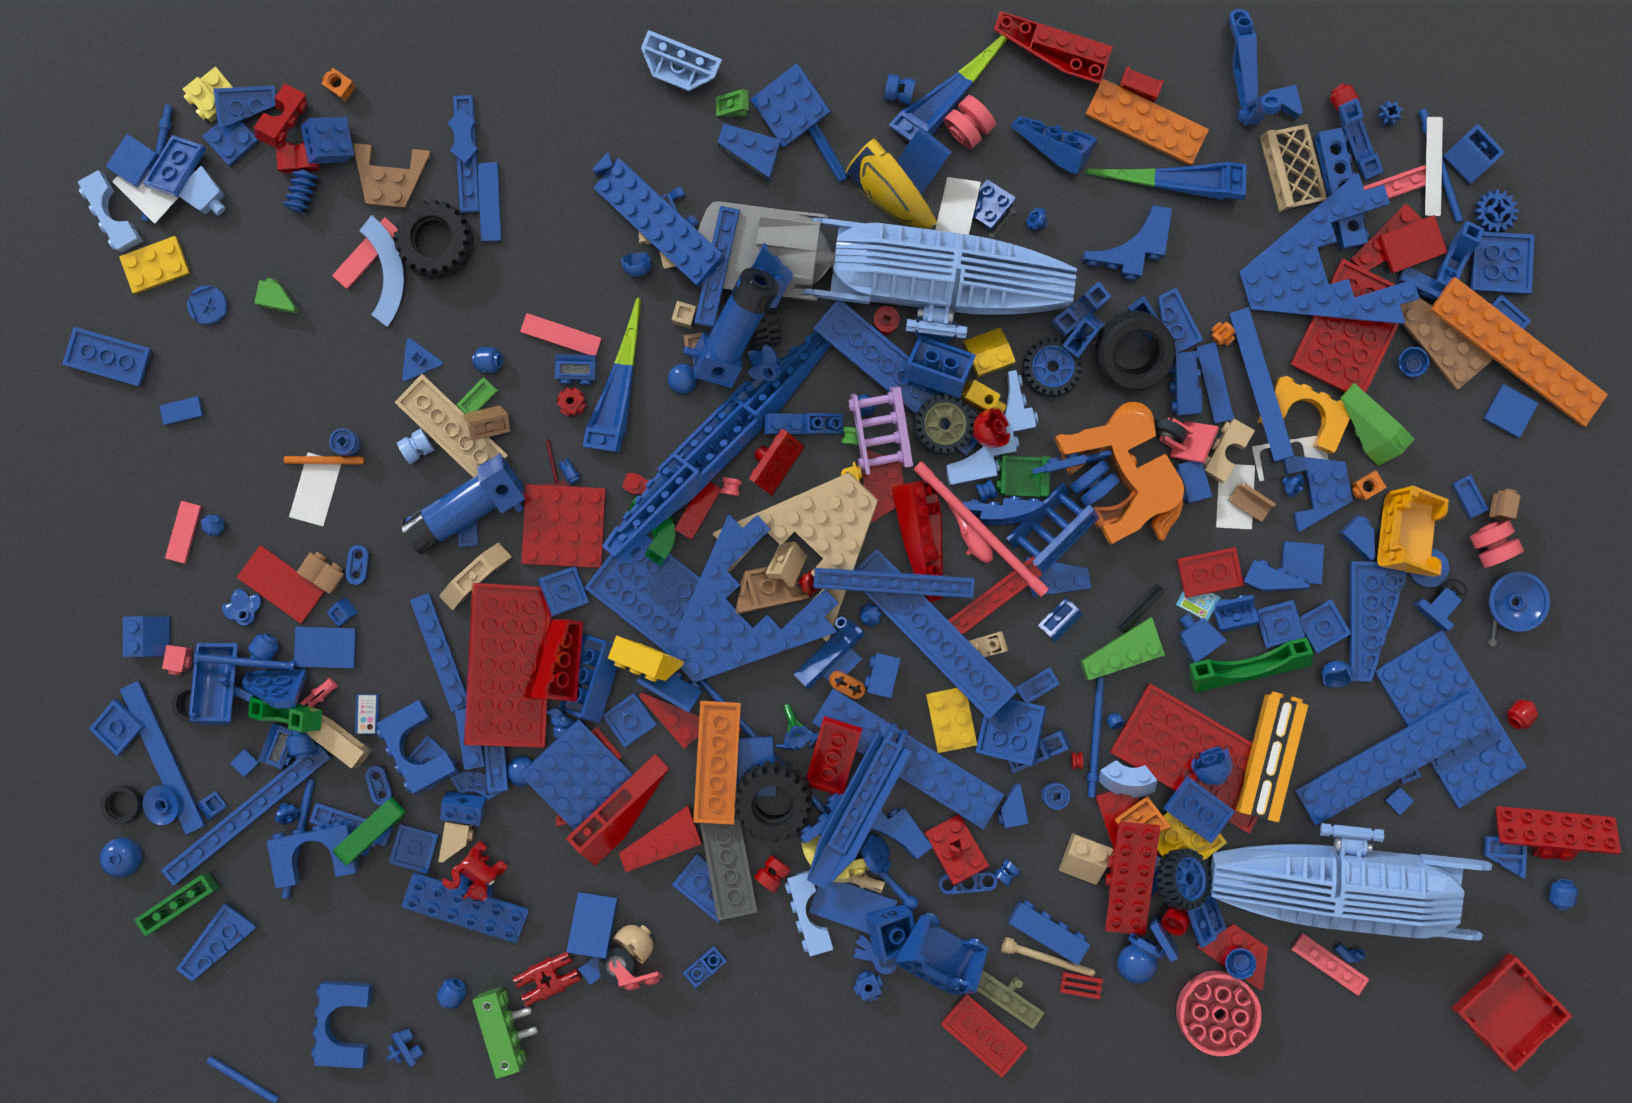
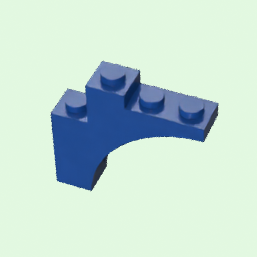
(1130, 256)

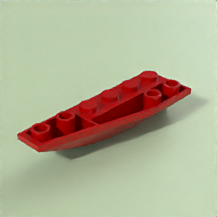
(1058, 48)
(921, 527)
(617, 815)

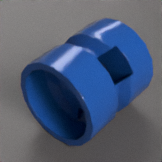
(892, 87)
(345, 442)
(1055, 795)

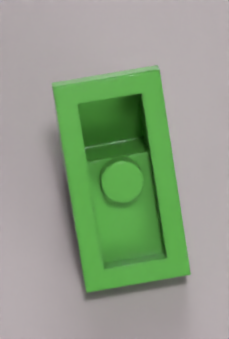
(732, 104)

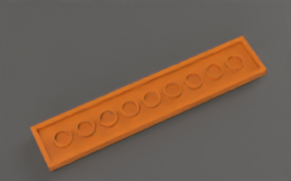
(1518, 352)

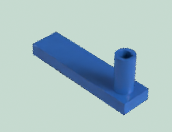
(830, 652)

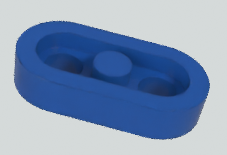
(355, 564)
(377, 785)

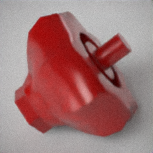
(806, 583)

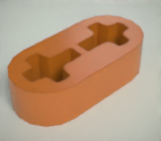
(844, 688)

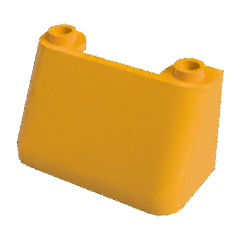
(1409, 531)

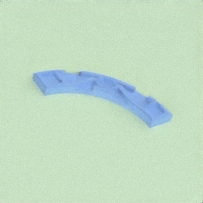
(392, 270)

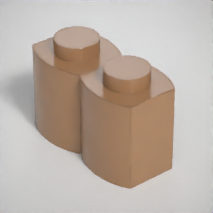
(1505, 505)
(321, 572)

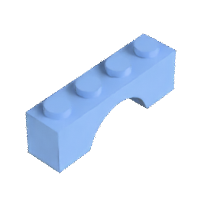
(98, 192)
(816, 938)

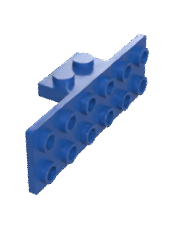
(488, 916)

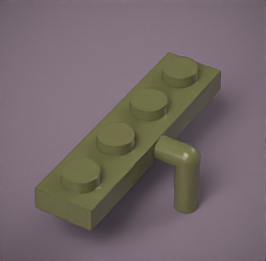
(1010, 1000)

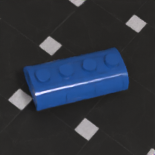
(213, 686)

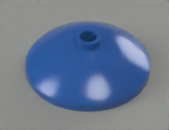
(1531, 598)

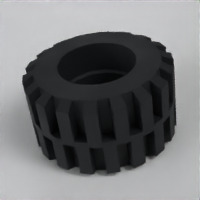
(768, 330)

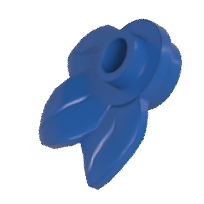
(762, 362)
(241, 604)

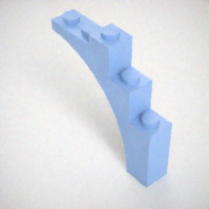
(982, 463)

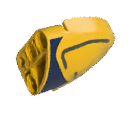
(889, 187)

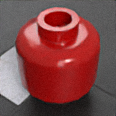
(1342, 94)
(1522, 714)

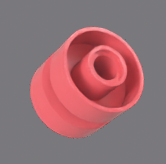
(971, 121)
(1498, 547)

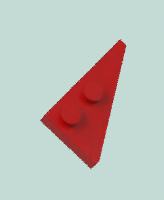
(680, 724)

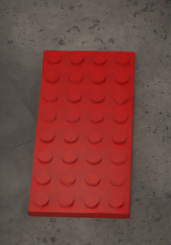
(503, 660)
(1170, 735)

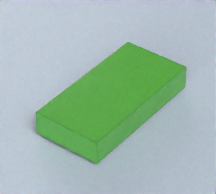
(477, 397)

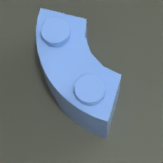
(1128, 780)

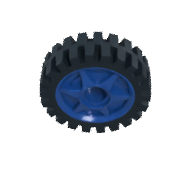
(1040, 378)
(1184, 879)

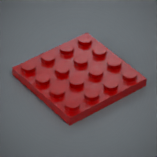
(563, 526)

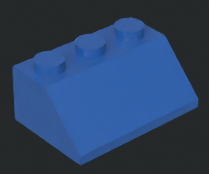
(939, 366)
(674, 690)

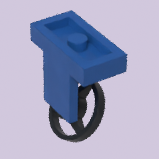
(1443, 604)

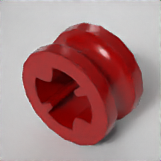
(1077, 761)

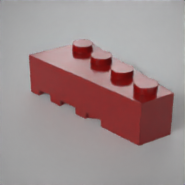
(560, 662)
(667, 839)

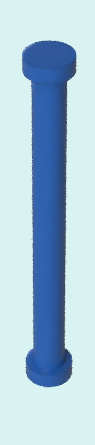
(243, 662)

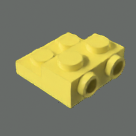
(201, 93)

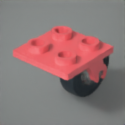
(1187, 439)
(619, 970)

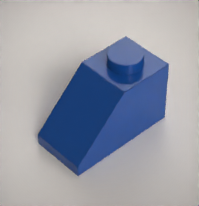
(1360, 537)
(1013, 808)

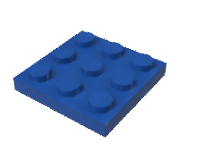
(791, 105)
(1503, 263)
(1013, 732)

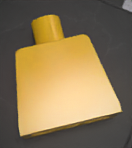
(975, 394)

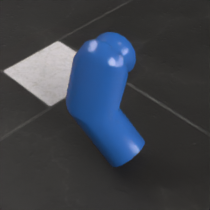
(1350, 955)

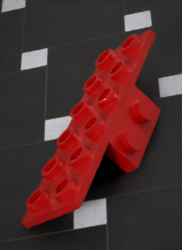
(1557, 833)
(1131, 877)

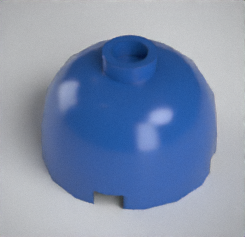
(1213, 766)
(120, 857)

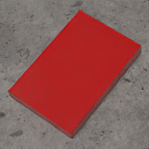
(1413, 244)
(1210, 572)

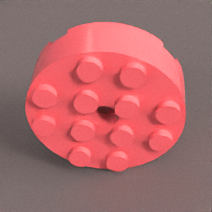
(1205, 996)

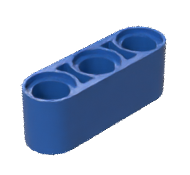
(977, 885)

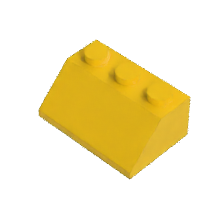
(643, 659)

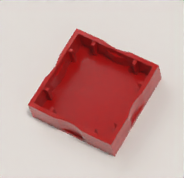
(1511, 1012)

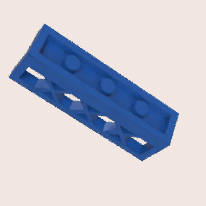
(1423, 283)

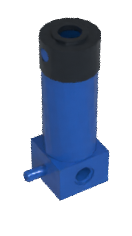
(720, 352)
(491, 489)

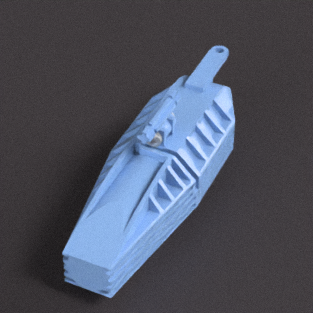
(1347, 885)

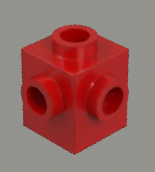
(575, 408)

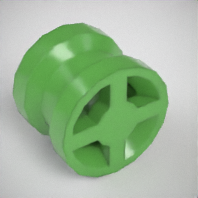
(850, 436)

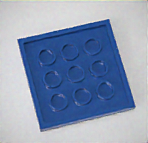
(576, 774)

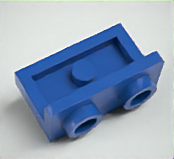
(1235, 613)

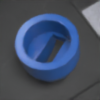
(1115, 721)

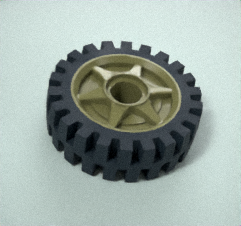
(929, 430)

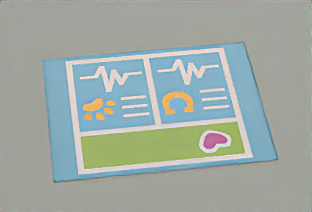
(1199, 605)

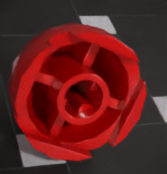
(991, 429)

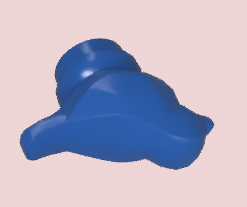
(559, 721)

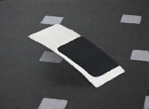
(1268, 469)

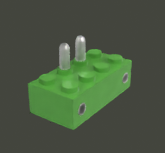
(499, 1032)

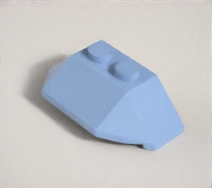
(678, 62)

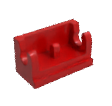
(1141, 84)

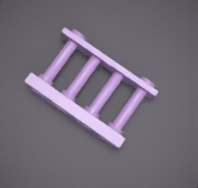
(896, 417)

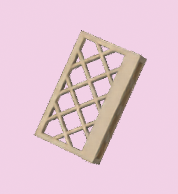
(1277, 167)

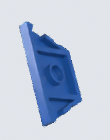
(773, 265)

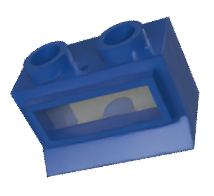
(575, 368)
(275, 747)

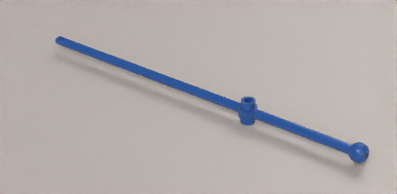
(909, 902)

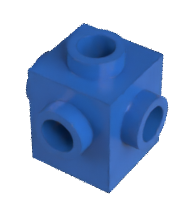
(868, 978)

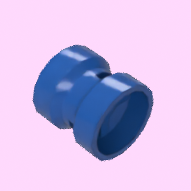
(1004, 876)

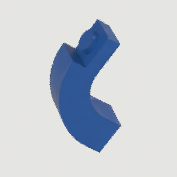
(1458, 253)

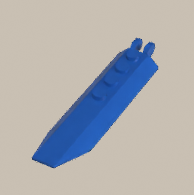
(859, 807)

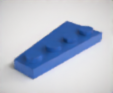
(218, 938)

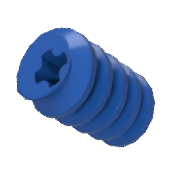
(300, 191)

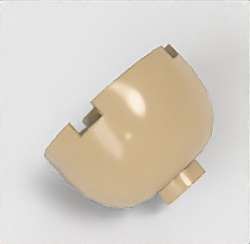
(635, 941)

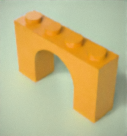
(1333, 414)

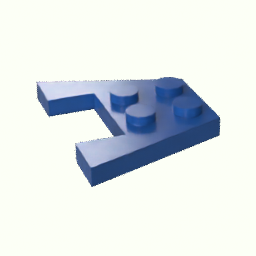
(1327, 487)

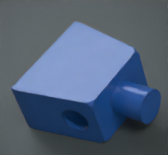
(1085, 331)
(1199, 637)

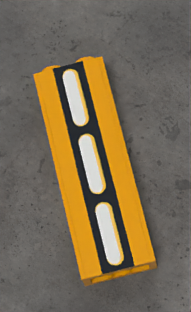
(1272, 756)

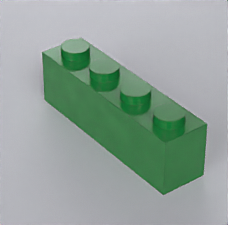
(176, 904)

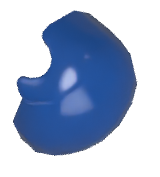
(636, 264)
(1413, 362)
(682, 378)
(1337, 674)
(514, 769)
(1240, 963)

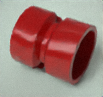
(886, 320)
(767, 878)
(1176, 921)

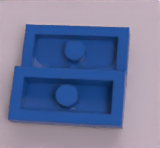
(1207, 921)

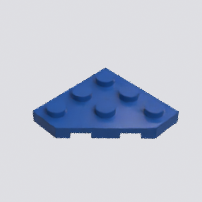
(276, 687)

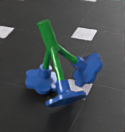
(796, 735)

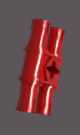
(537, 973)

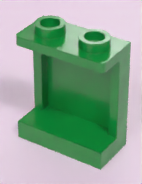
(1018, 477)

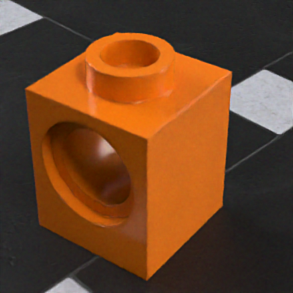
(344, 90)
(1375, 482)

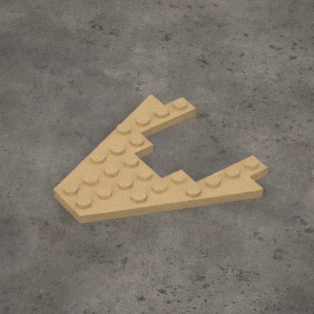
(828, 519)

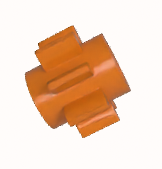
(1223, 333)

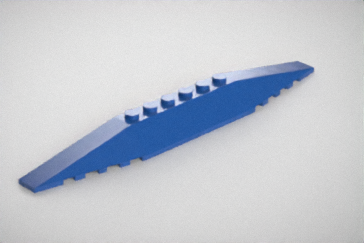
(714, 445)

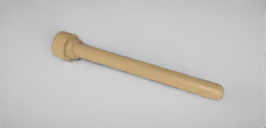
(1010, 946)

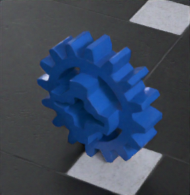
(1502, 205)

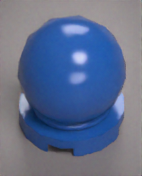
(1139, 961)

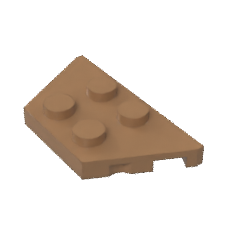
(760, 592)

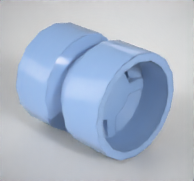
(415, 446)

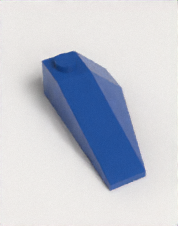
(1062, 147)

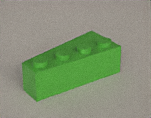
(1127, 650)

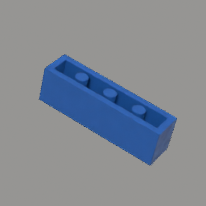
(1048, 932)

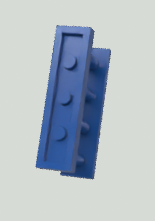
(1061, 543)

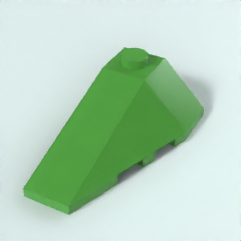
(1378, 431)

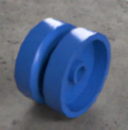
(1095, 484)

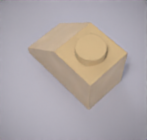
(455, 838)

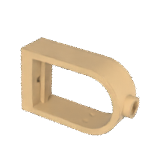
(340, 743)

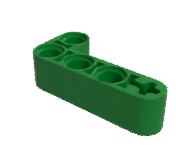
(369, 831)

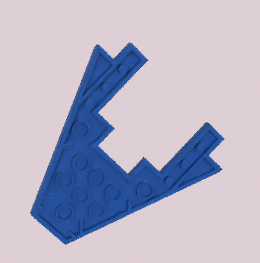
(1292, 276)
(717, 639)

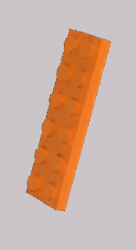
(1147, 122)
(717, 762)

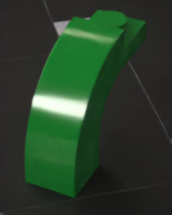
(662, 540)

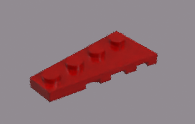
(1372, 253)

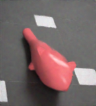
(976, 544)

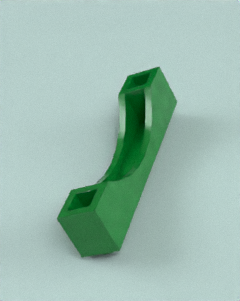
(1216, 674)

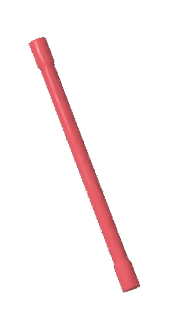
(1032, 580)

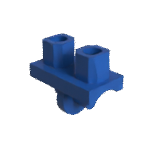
(409, 1056)

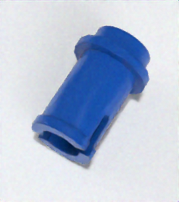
(569, 471)

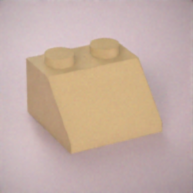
(1085, 859)

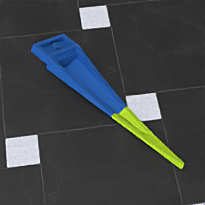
(936, 105)
(611, 413)

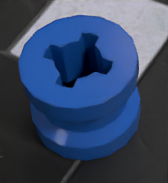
(986, 490)

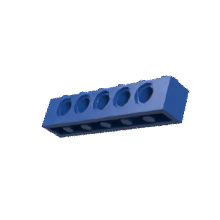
(1337, 139)

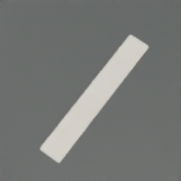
(1433, 166)

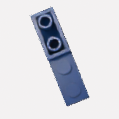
(804, 423)
(1013, 510)

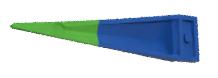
(1208, 180)

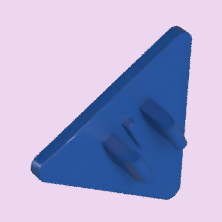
(418, 360)

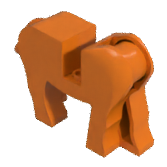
(1152, 487)

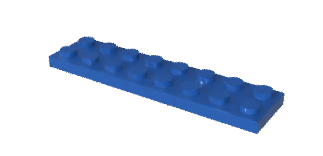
(659, 222)

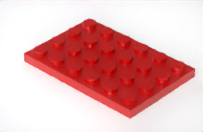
(1346, 349)

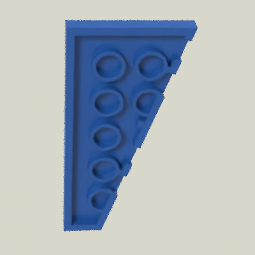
(1372, 608)

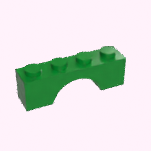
(299, 718)

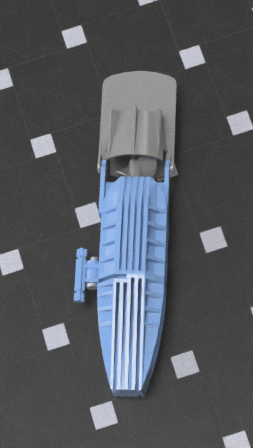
(899, 266)

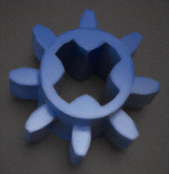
(1395, 110)

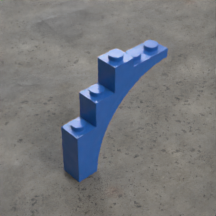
(897, 826)

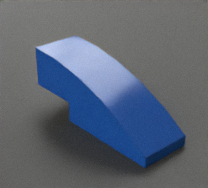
(1048, 747)

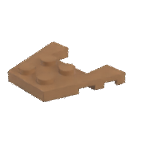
(385, 184)

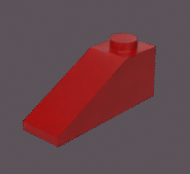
(697, 511)

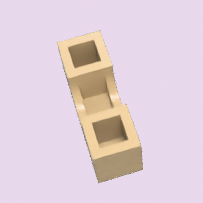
(1233, 434)

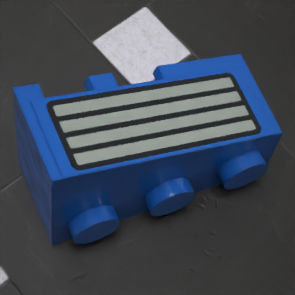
(751, 149)

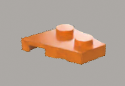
(1145, 813)

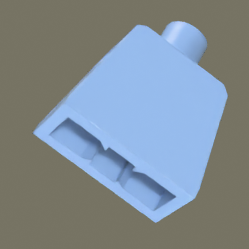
(203, 192)

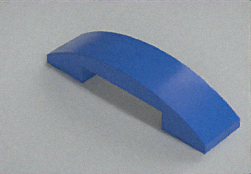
(1358, 139)

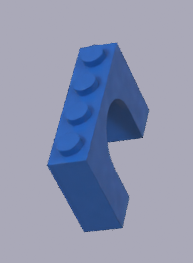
(394, 732)
(284, 850)
(328, 1049)

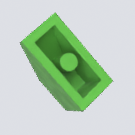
(274, 296)

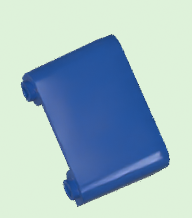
(942, 957)

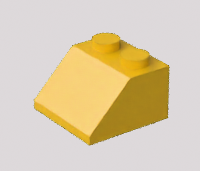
(991, 352)

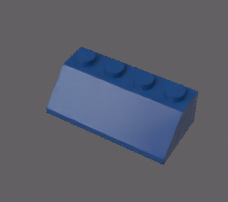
(595, 680)

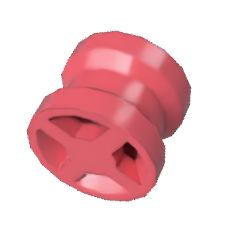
(731, 486)

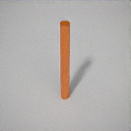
(323, 460)

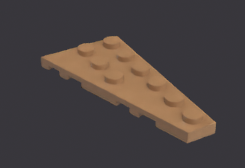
(1448, 349)

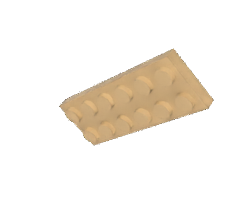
(446, 425)

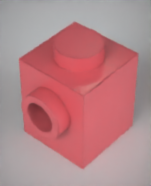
(177, 659)

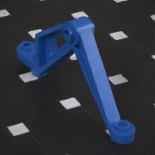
(1245, 72)

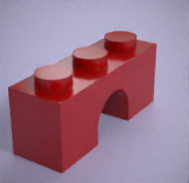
(275, 129)

